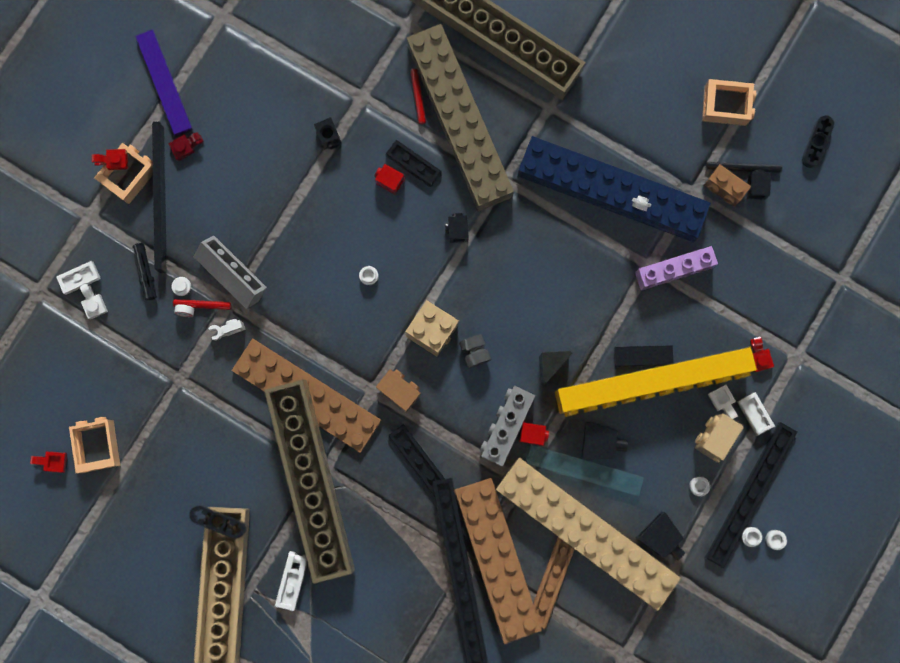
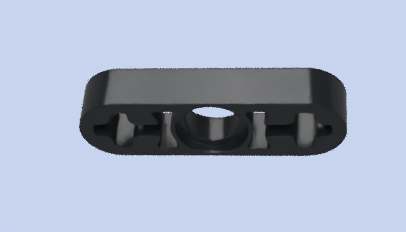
(825, 136)
(206, 511)

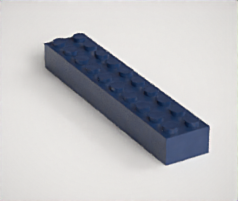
(613, 189)

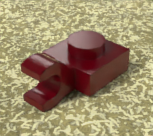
(183, 146)

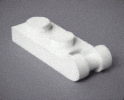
(291, 582)

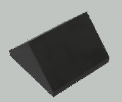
(551, 362)

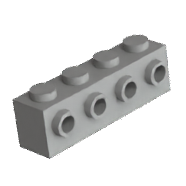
(230, 272)
(507, 426)

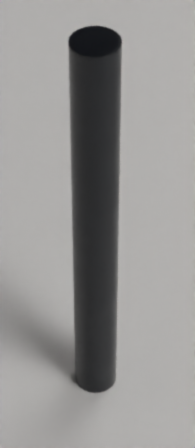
(744, 167)

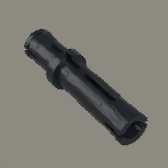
(146, 278)

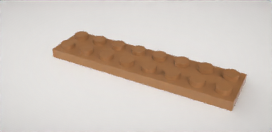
(333, 411)
(497, 560)

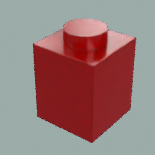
(389, 178)
(533, 434)

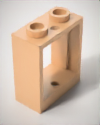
(710, 115)
(136, 185)
(78, 449)

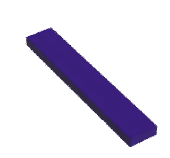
(164, 82)

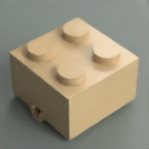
(431, 328)
(718, 437)

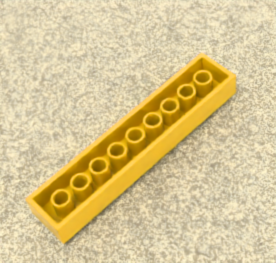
(655, 380)

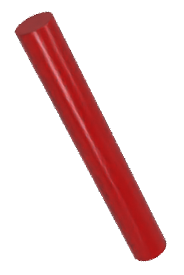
(418, 96)
(203, 304)

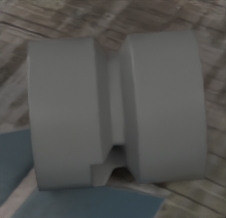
(475, 351)

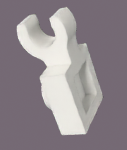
(94, 304)
(231, 327)
(723, 399)

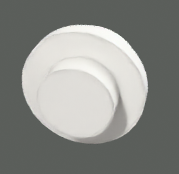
(641, 203)
(368, 275)
(181, 286)
(751, 537)

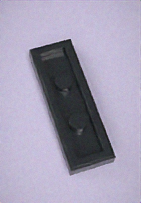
(413, 163)
(643, 355)

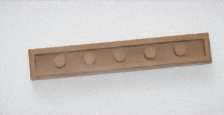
(552, 581)

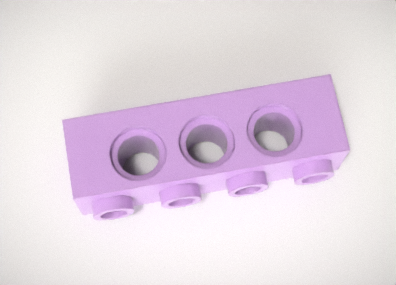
(676, 268)

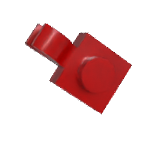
(114, 159)
(761, 357)
(52, 461)

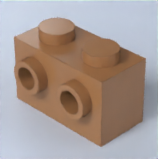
(727, 185)
(398, 390)

